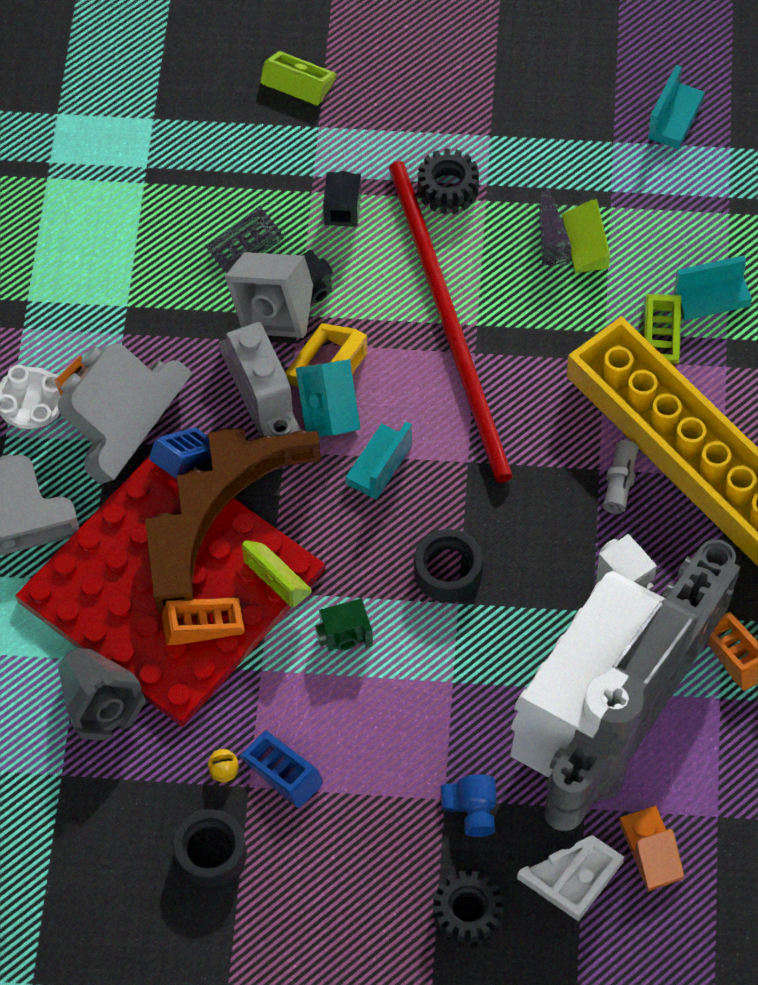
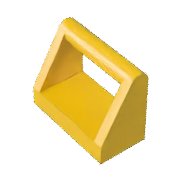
(352, 344)

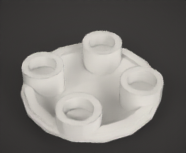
(29, 397)

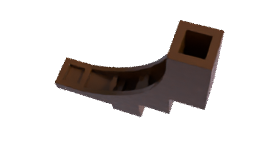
(203, 495)

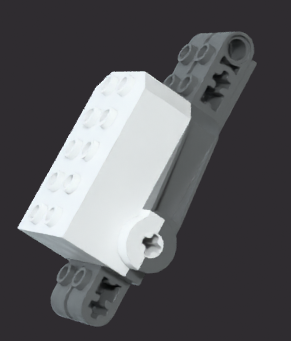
(615, 678)

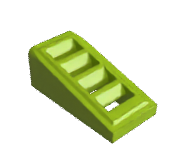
(669, 303)

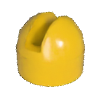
(225, 770)

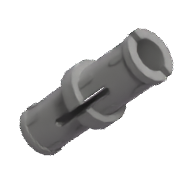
(620, 477)

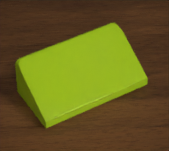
(297, 77)
(587, 237)
(275, 573)

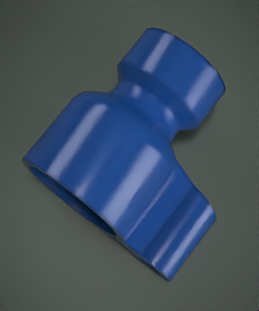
(475, 796)

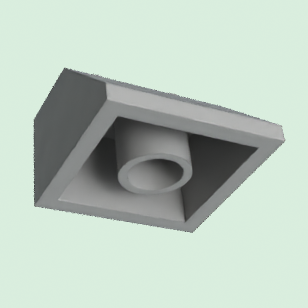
(272, 291)

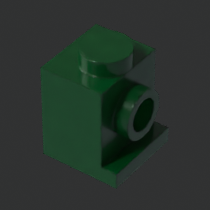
(344, 626)

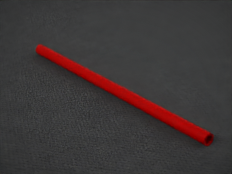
(450, 323)

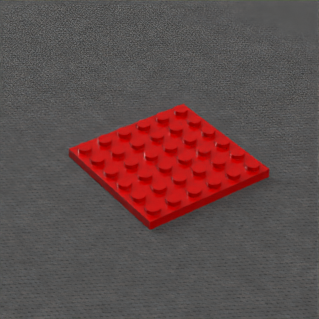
(104, 601)

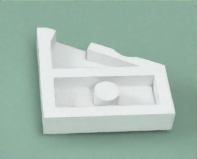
(574, 875)

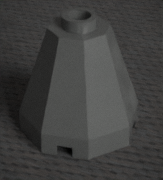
(98, 694)

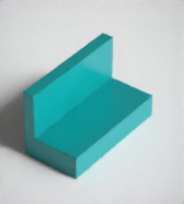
(674, 111)
(712, 288)
(328, 398)
(380, 459)

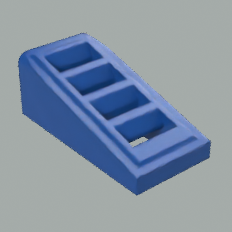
(181, 451)
(298, 784)

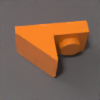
(652, 848)

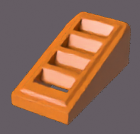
(203, 631)
(744, 670)

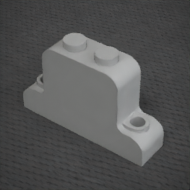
(260, 379)
(117, 404)
(24, 514)

